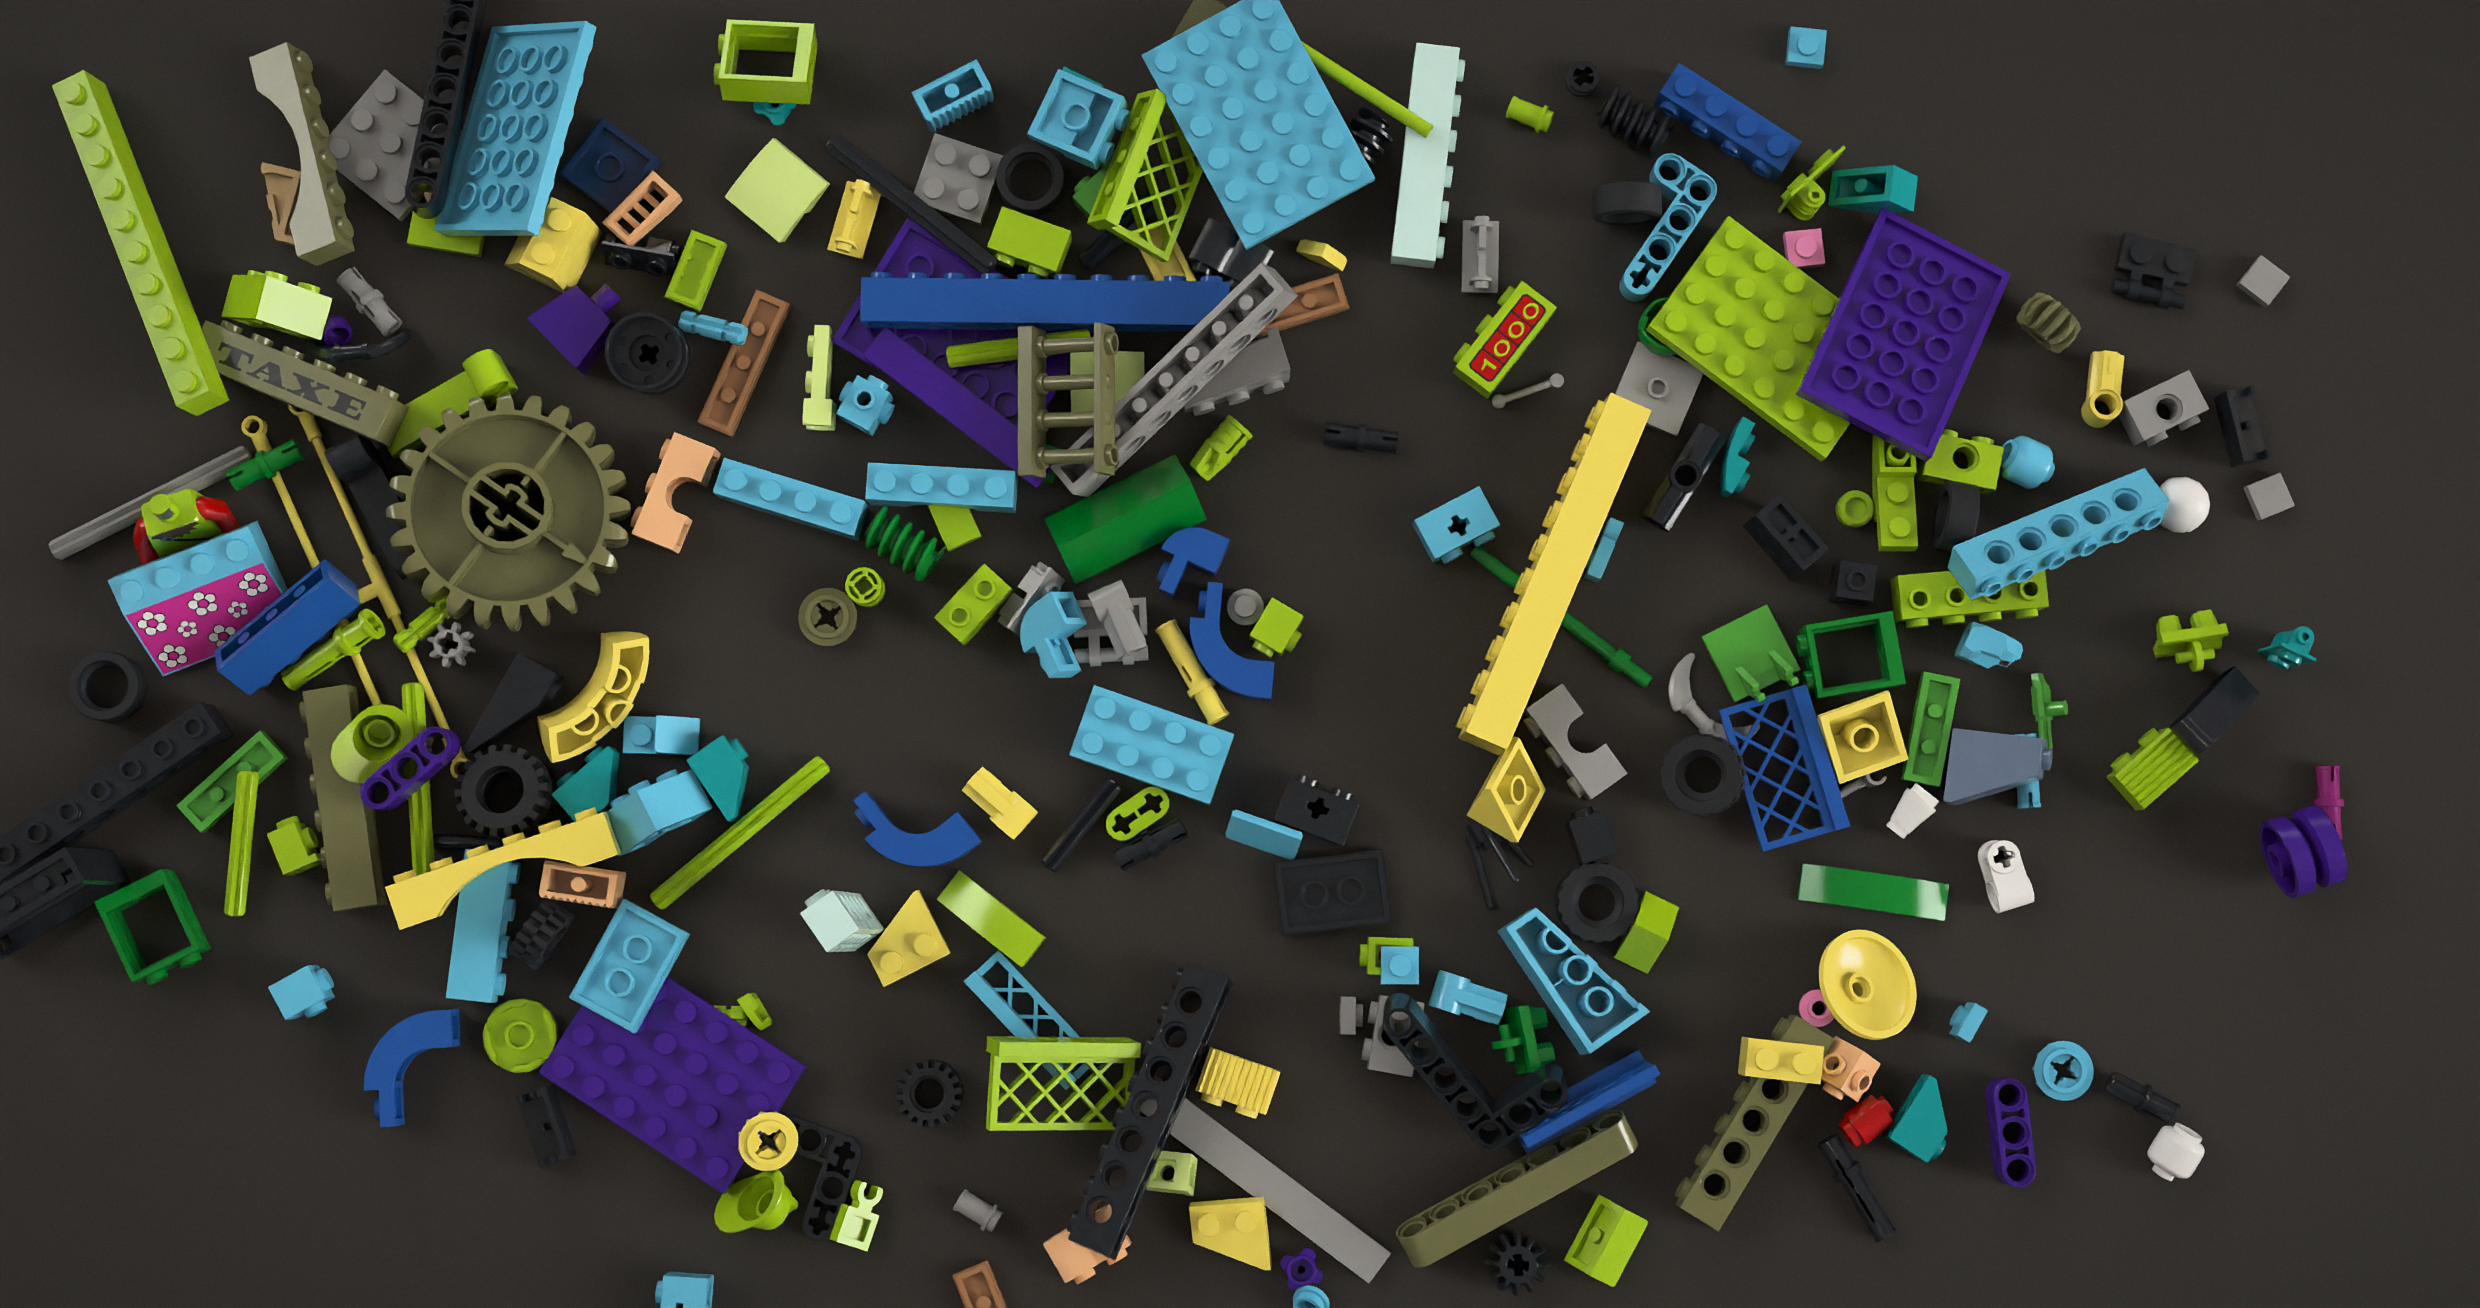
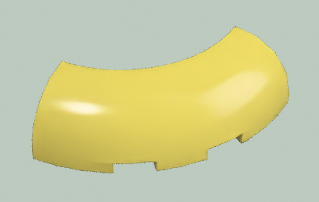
(603, 700)

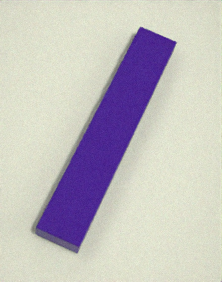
(948, 398)

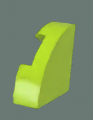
(755, 1010)

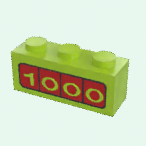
(1503, 338)

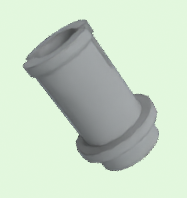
(978, 1210)

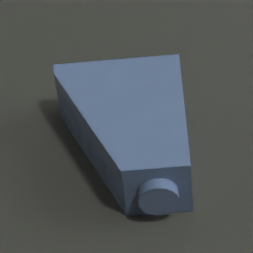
(1992, 763)

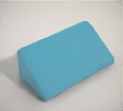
(1263, 835)

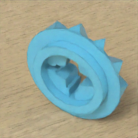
(2079, 1065)

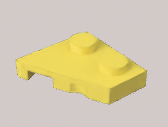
(908, 942)

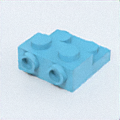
(1079, 119)

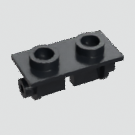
(655, 258)

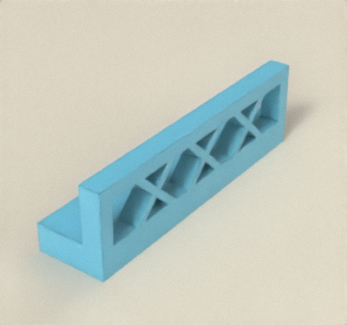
(1009, 1017)

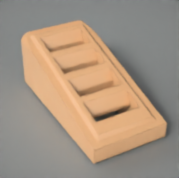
(642, 191)

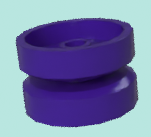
(2303, 851)

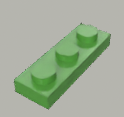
(1930, 729)
(216, 794)

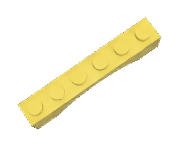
(429, 894)

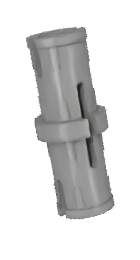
(369, 301)

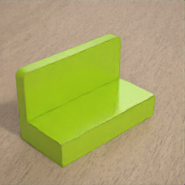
(1606, 1241)

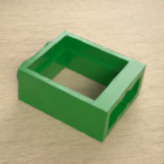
(1887, 651)
(111, 910)

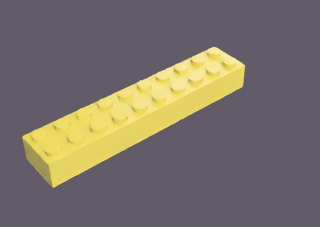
(1554, 575)

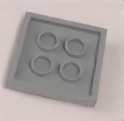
(378, 142)

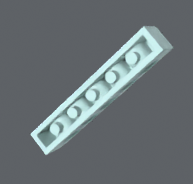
(841, 920)

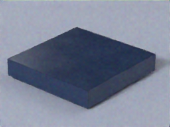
(609, 165)

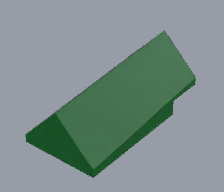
(1125, 519)

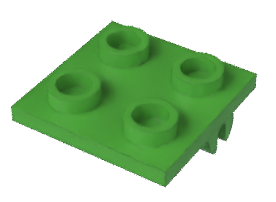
(1751, 654)

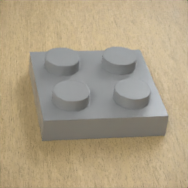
(958, 179)

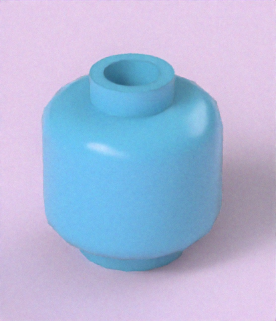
(2026, 462)

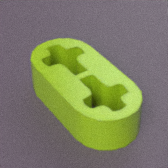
(1133, 805)

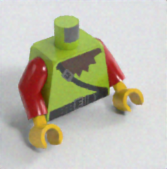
(179, 522)

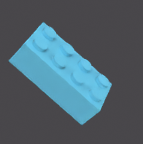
(1151, 745)

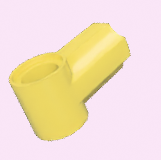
(2103, 385)
(1005, 807)

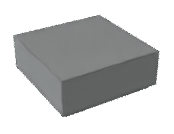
(2263, 281)
(2269, 496)

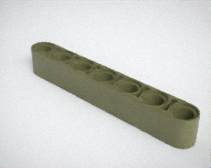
(1517, 1188)

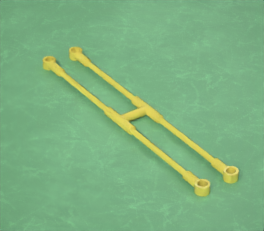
(379, 585)

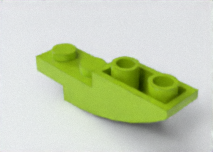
(1894, 496)

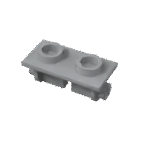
(1480, 255)
(1036, 583)

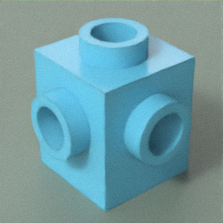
(870, 416)

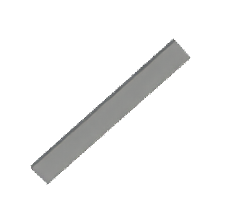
(1280, 1191)

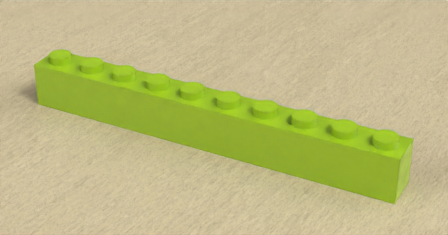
(140, 243)

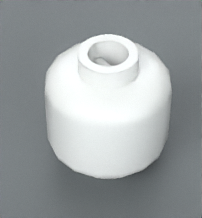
(2176, 1152)

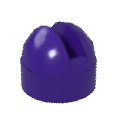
(332, 337)

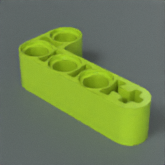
(483, 378)

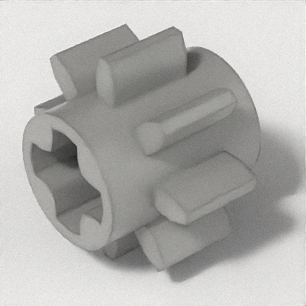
(451, 654)

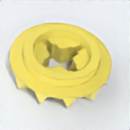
(768, 1158)

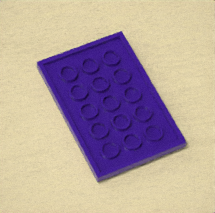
(1903, 334)
(992, 382)
(678, 1080)

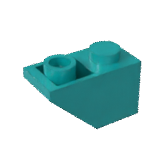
(592, 785)

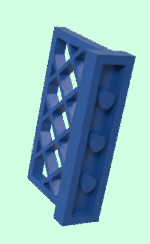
(1815, 760)
(1592, 1097)

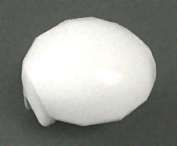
(2186, 505)

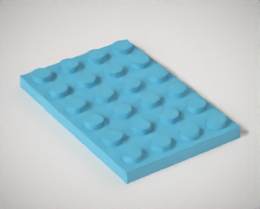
(1258, 118)
(515, 129)

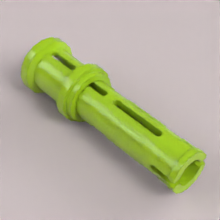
(345, 642)

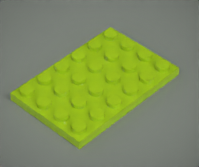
(1753, 330)

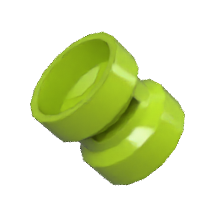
(871, 589)

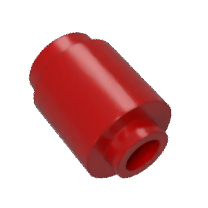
(1866, 1120)

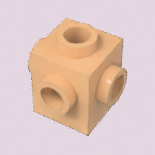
(1847, 1070)

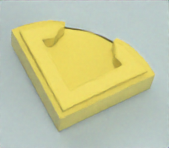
(1322, 254)

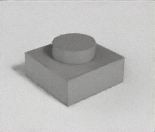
(1350, 1015)

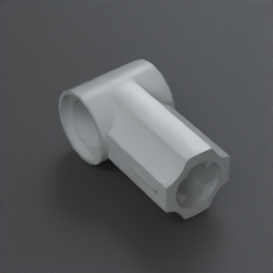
(1115, 612)

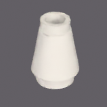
(1912, 810)

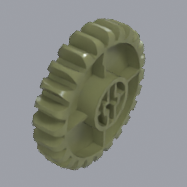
(474, 461)

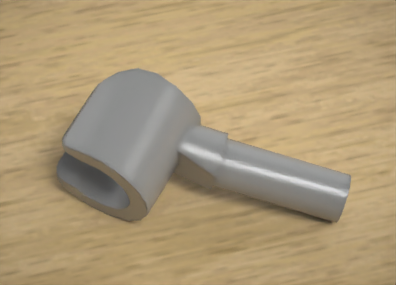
(1859, 783)

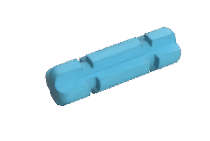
(713, 327)

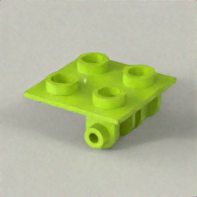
(1804, 194)

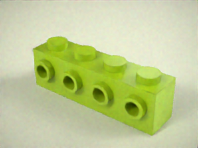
(1940, 596)

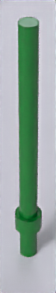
(1617, 659)

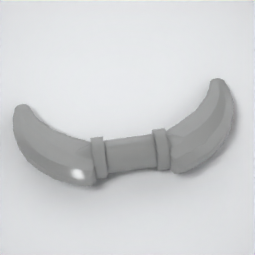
(1682, 700)

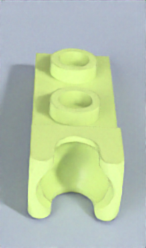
(820, 410)

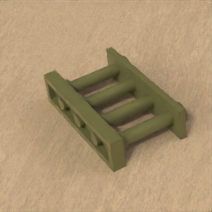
(1036, 384)

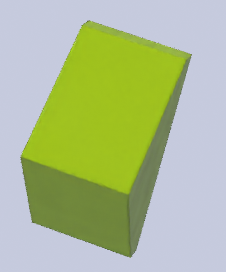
(1648, 934)

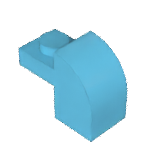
(1047, 629)

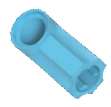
(1460, 996)

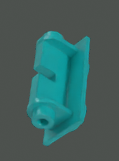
(2290, 648)

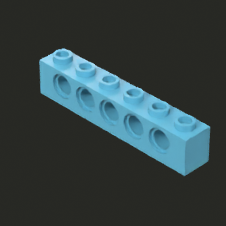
(2057, 534)

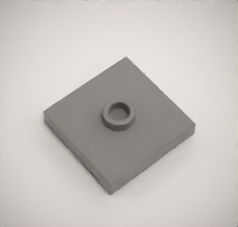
(1660, 385)

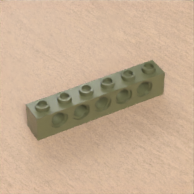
(1754, 1143)

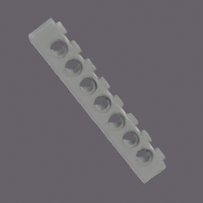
(1185, 371)

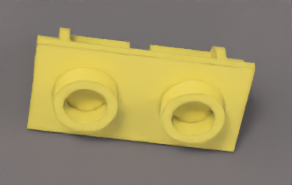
(854, 219)

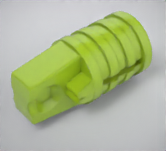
(1220, 448)

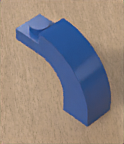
(1230, 671)
(931, 849)
(397, 1050)

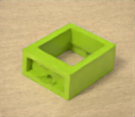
(767, 37)

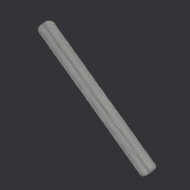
(131, 511)

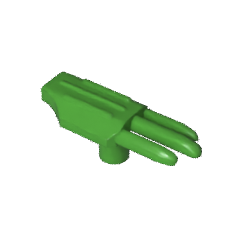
(2044, 708)

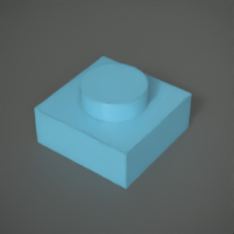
(1805, 47)
(1399, 965)
(1966, 1021)

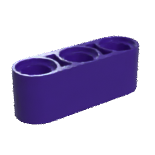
(393, 770)
(2022, 1146)

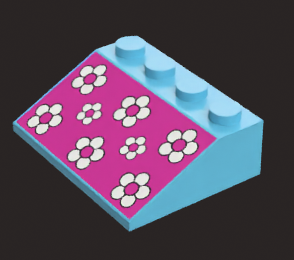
(198, 596)

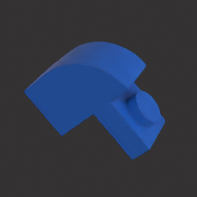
(1190, 547)

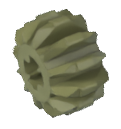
(2048, 322)

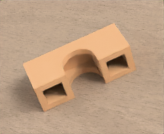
(682, 462)

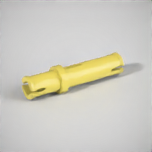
(1193, 674)

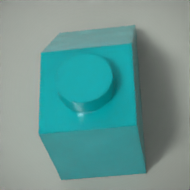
(1873, 189)
(723, 774)
(1920, 1122)

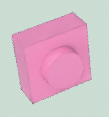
(1804, 248)

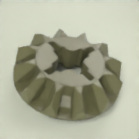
(810, 615)

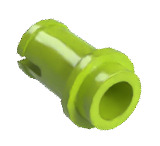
(1530, 114)

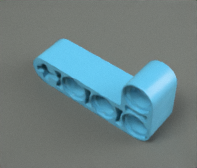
(1664, 234)

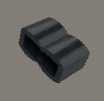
(1224, 255)

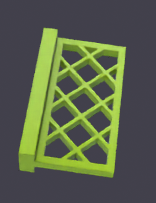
(1125, 169)
(1054, 1051)

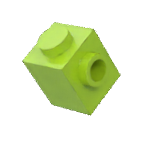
(1276, 629)

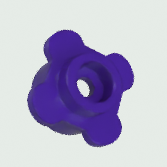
(1305, 1259)

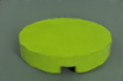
(520, 1035)

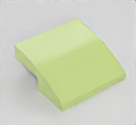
(777, 190)
(1128, 371)

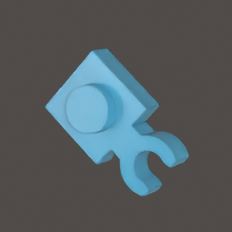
(1601, 554)

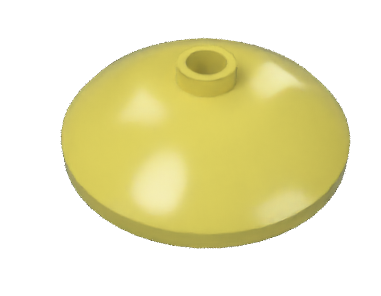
(1881, 984)

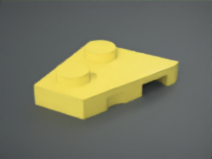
(1233, 1229)

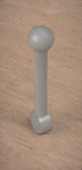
(1555, 382)

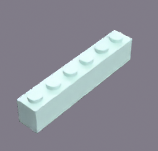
(1425, 159)

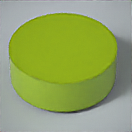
(1854, 509)

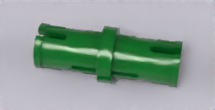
(265, 464)

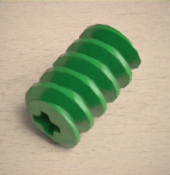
(902, 545)

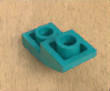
(1733, 466)

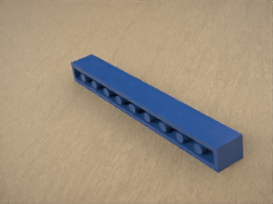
(1037, 302)

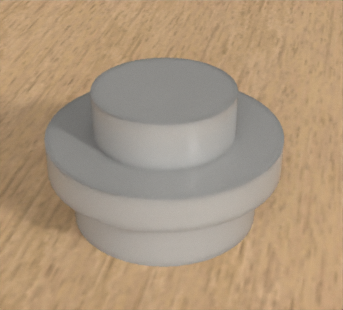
(1245, 607)

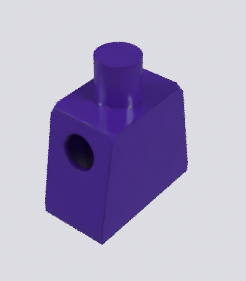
(577, 324)

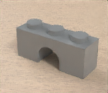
(1588, 772)

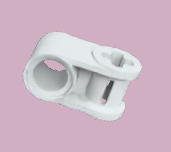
(2007, 880)

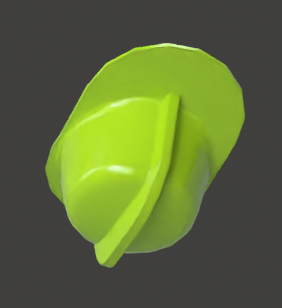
(370, 741)
(755, 1202)

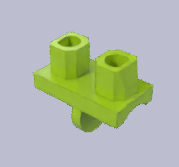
(2190, 644)

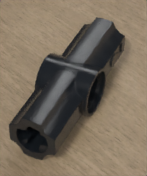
(1695, 458)

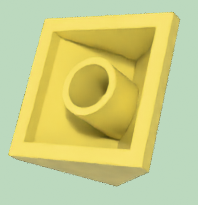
(1862, 737)
(1509, 794)

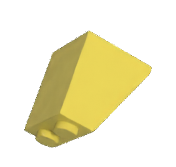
(559, 250)

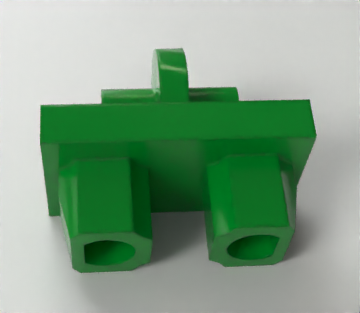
(1519, 1038)

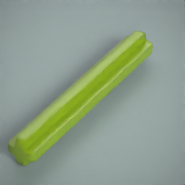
(997, 350)
(241, 843)

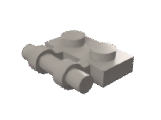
(1095, 630)

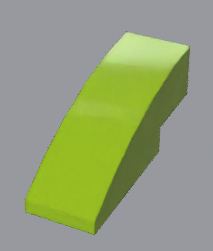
(991, 918)

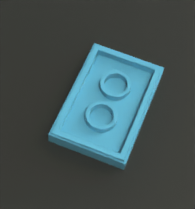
(629, 965)

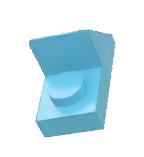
(661, 735)

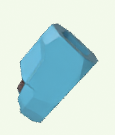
(1987, 647)

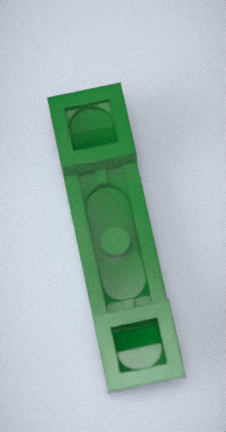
(1873, 891)

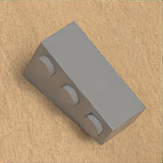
(1255, 368)

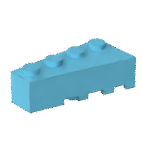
(1574, 988)

